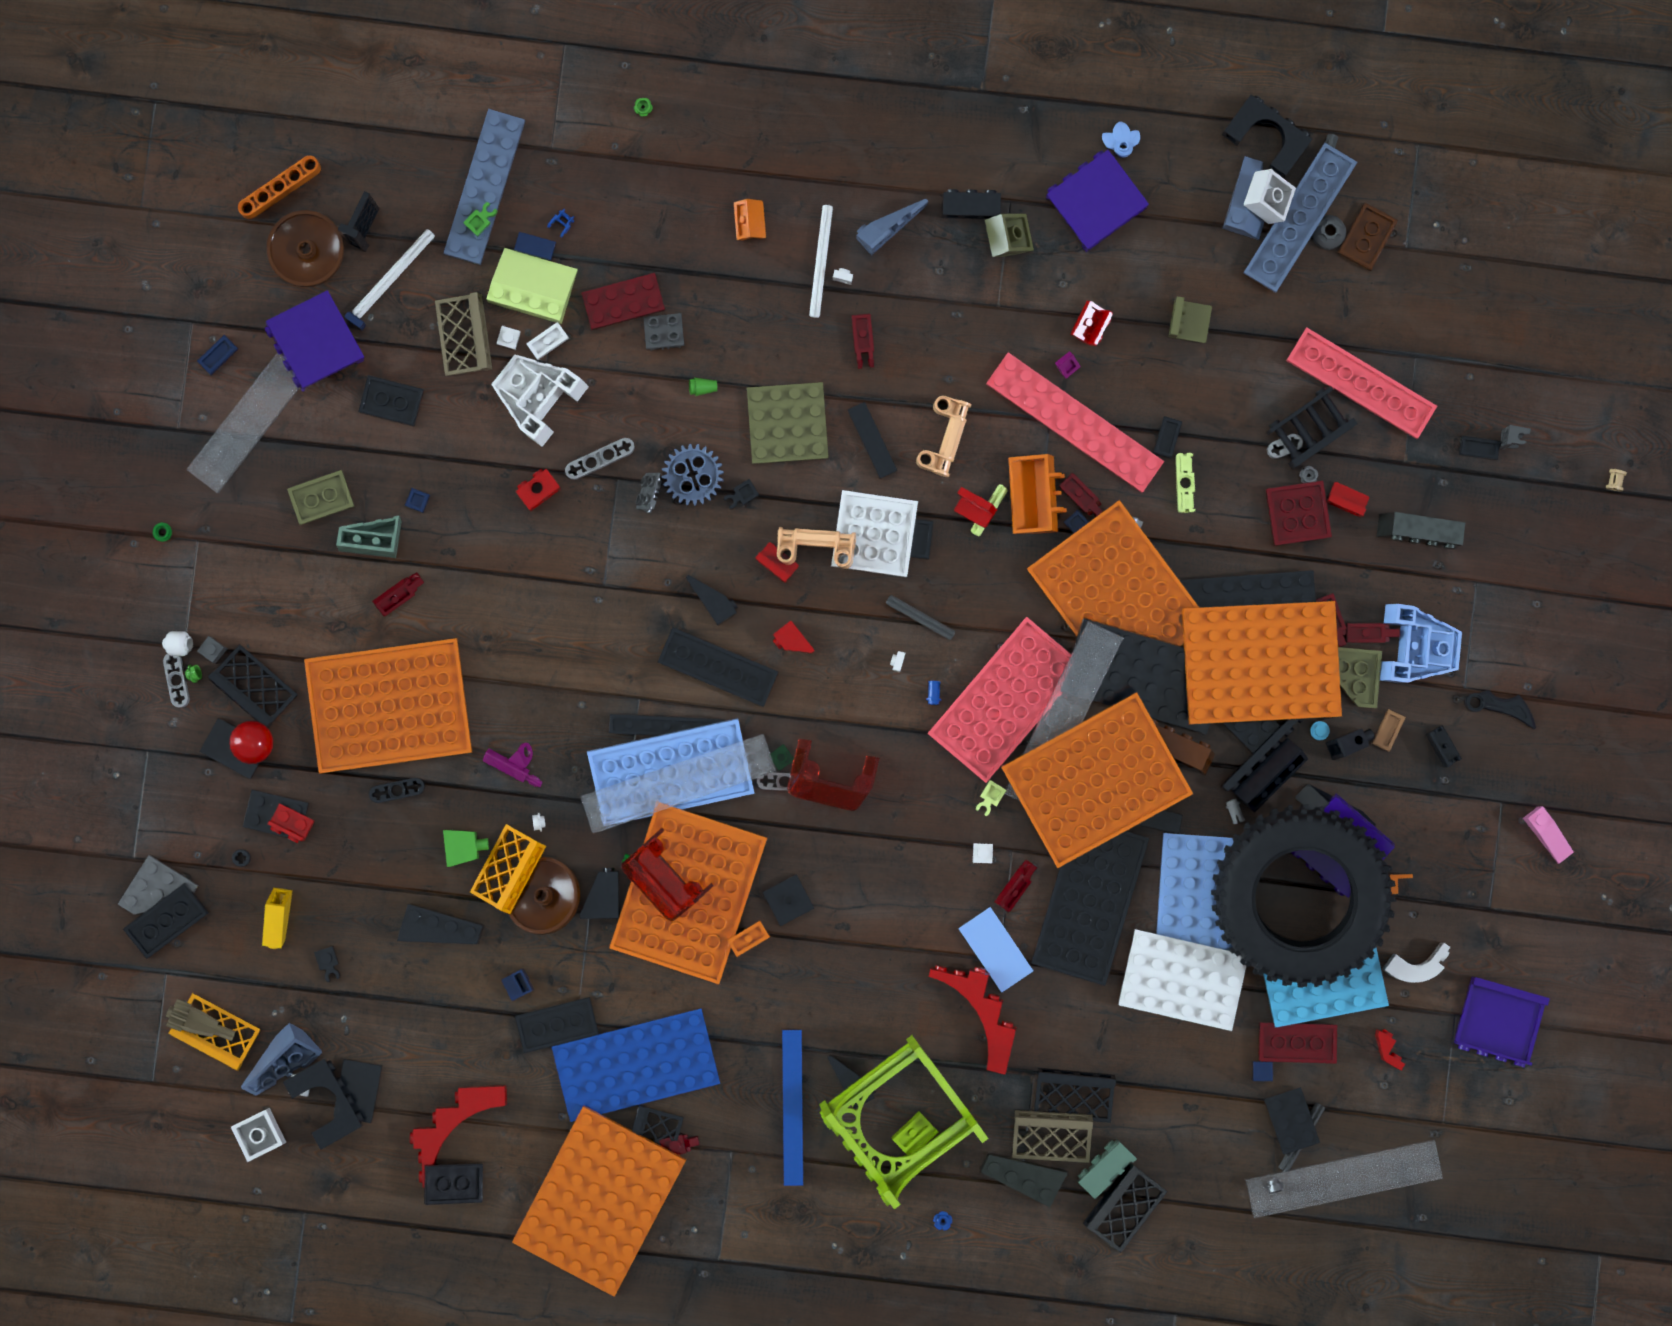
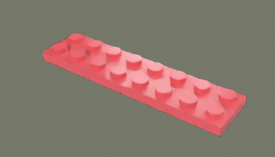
(1361, 383)

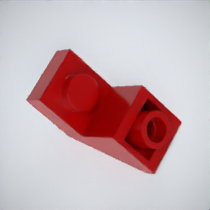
(1385, 1044)

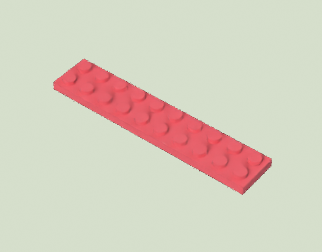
(1075, 422)

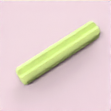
(995, 499)

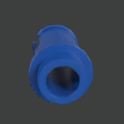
(933, 693)

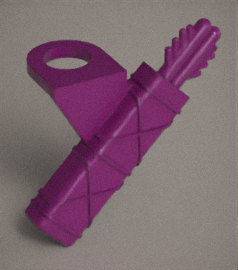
(514, 765)

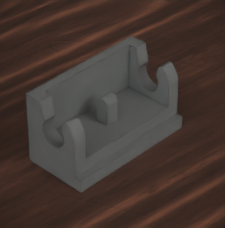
(1512, 435)

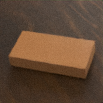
(1388, 730)

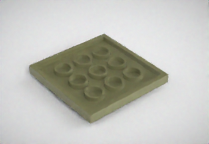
(787, 423)

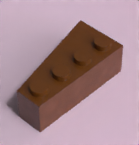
(1185, 750)

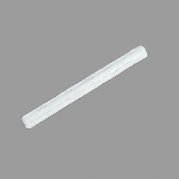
(821, 261)
(393, 273)

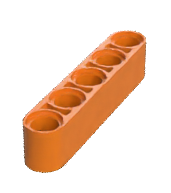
(269, 188)

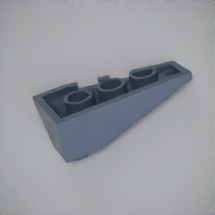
(1240, 218)
(881, 230)
(285, 1054)

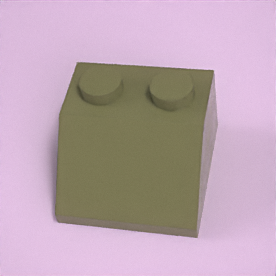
(1009, 235)

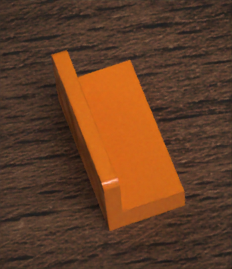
(749, 219)
(1394, 890)
(748, 938)

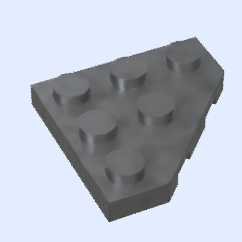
(151, 885)

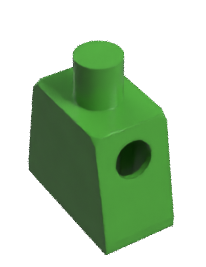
(462, 846)

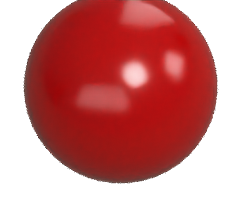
(251, 742)

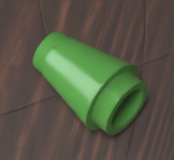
(702, 386)

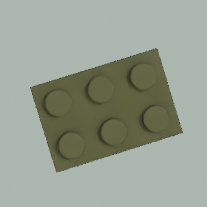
(321, 497)

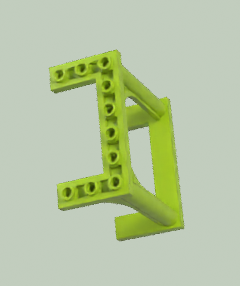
(894, 1181)

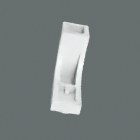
(1421, 972)

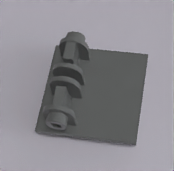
(663, 331)
(649, 484)

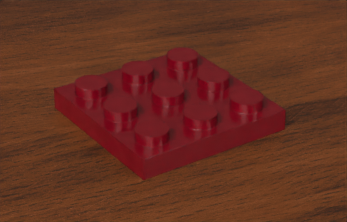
(1298, 513)

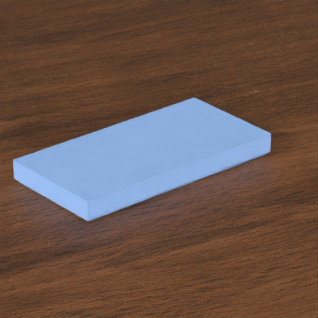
(995, 949)

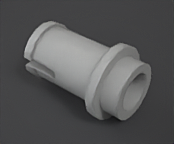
(1234, 809)

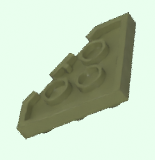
(1360, 675)

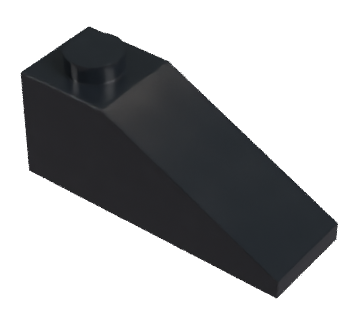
(716, 603)
(846, 1076)

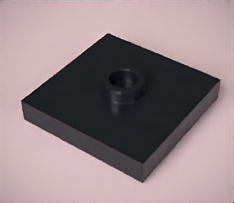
(788, 900)

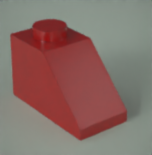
(791, 639)

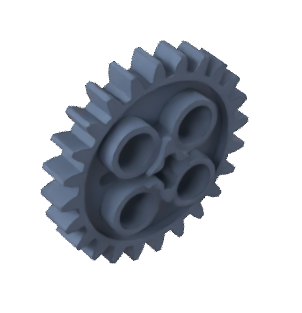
(708, 469)

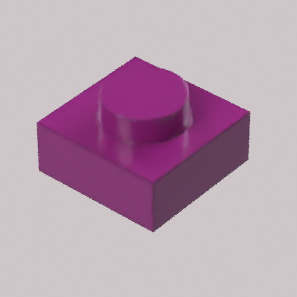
(1067, 365)

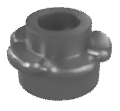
(1308, 470)
(1274, 1186)

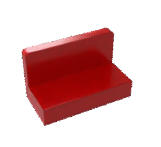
(1347, 499)
(975, 508)
(769, 560)

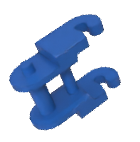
(557, 218)

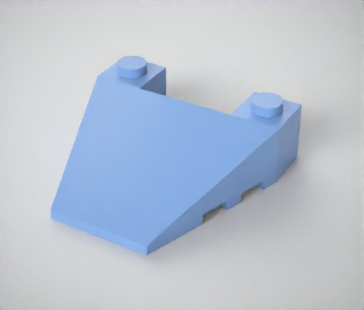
(1424, 648)

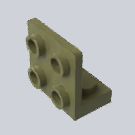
(1189, 321)

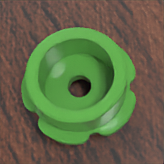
(640, 102)
(193, 673)

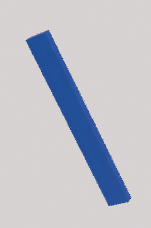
(792, 1107)

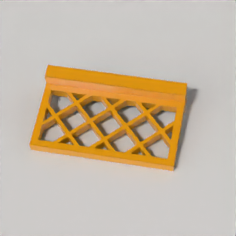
(509, 892)
(211, 1049)

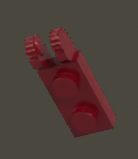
(863, 338)

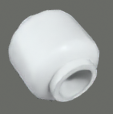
(177, 643)

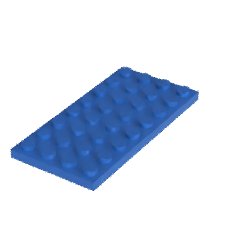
(636, 1064)

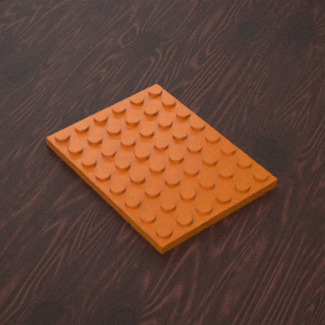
(1115, 578)
(1261, 662)
(388, 705)
(1097, 780)
(701, 853)
(599, 1200)

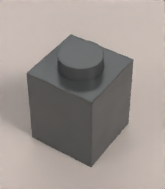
(212, 649)

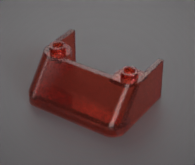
(806, 785)
(659, 880)

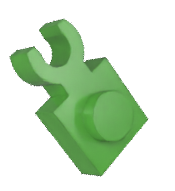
(477, 221)

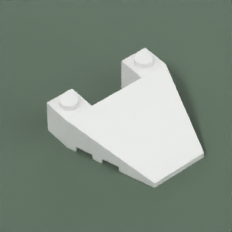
(531, 390)

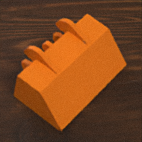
(1034, 494)

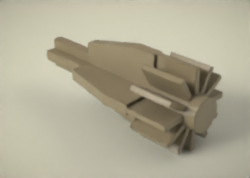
(195, 1021)

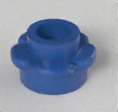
(942, 1215)

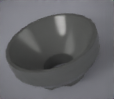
(1325, 241)

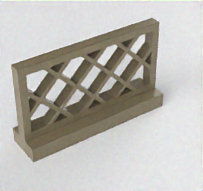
(479, 329)
(1052, 1120)

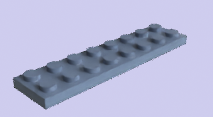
(484, 183)
(1305, 213)

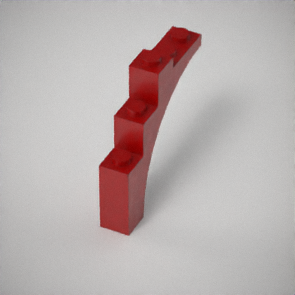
(973, 987)
(470, 1100)

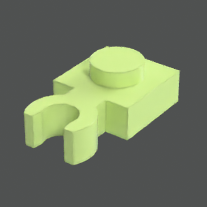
(992, 795)

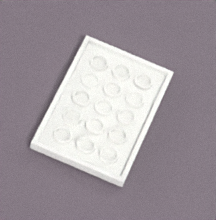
(1182, 980)

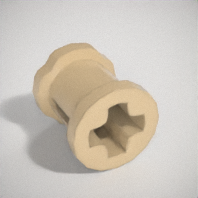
(1616, 480)

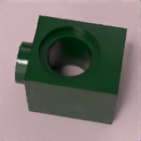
(781, 757)

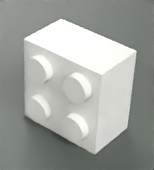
(1269, 196)
(258, 1134)

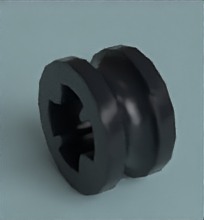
(244, 853)

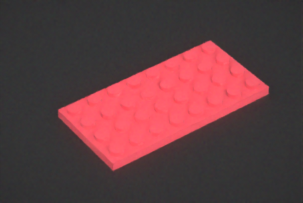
(1002, 701)

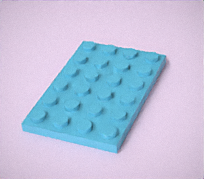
(1356, 993)

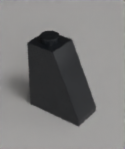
(603, 897)

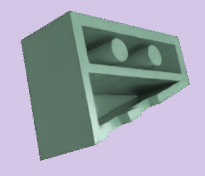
(371, 538)
(1105, 1168)

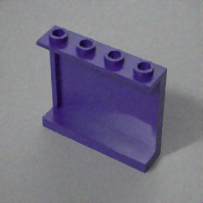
(1097, 199)
(313, 340)
(1328, 867)
(1500, 1021)

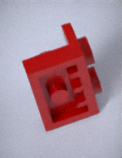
(291, 823)

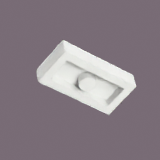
(547, 341)

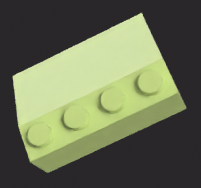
(532, 285)

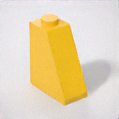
(276, 918)

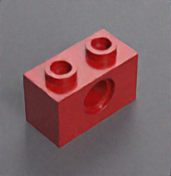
(532, 499)

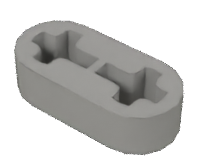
(1278, 443)

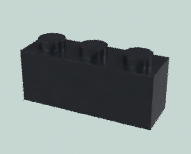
(971, 204)

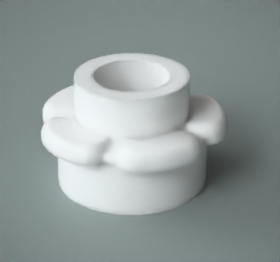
(538, 822)

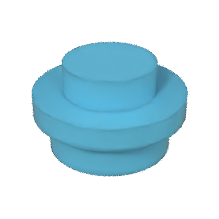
(1319, 730)

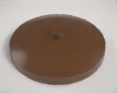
(305, 248)
(547, 898)

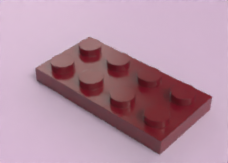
(623, 301)
(1298, 1043)

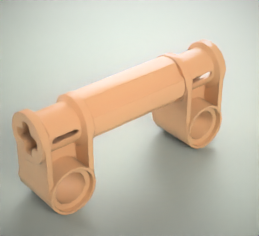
(951, 438)
(790, 539)

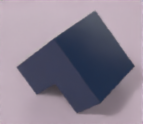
(517, 984)

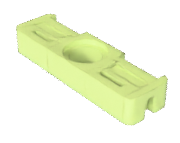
(1185, 498)

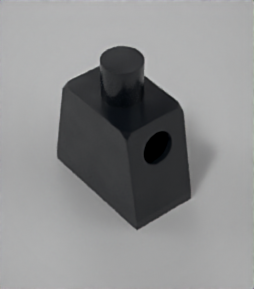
(1349, 743)

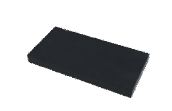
(165, 920)
(556, 1025)

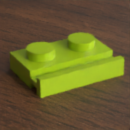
(914, 1134)

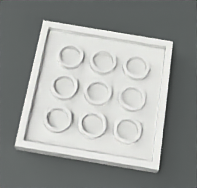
(882, 532)

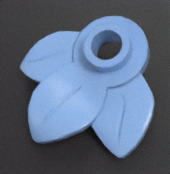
(1121, 137)

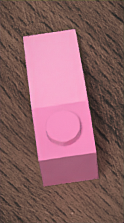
(1548, 833)

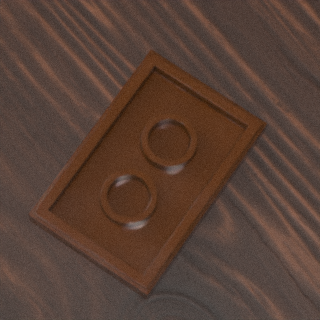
(1367, 236)

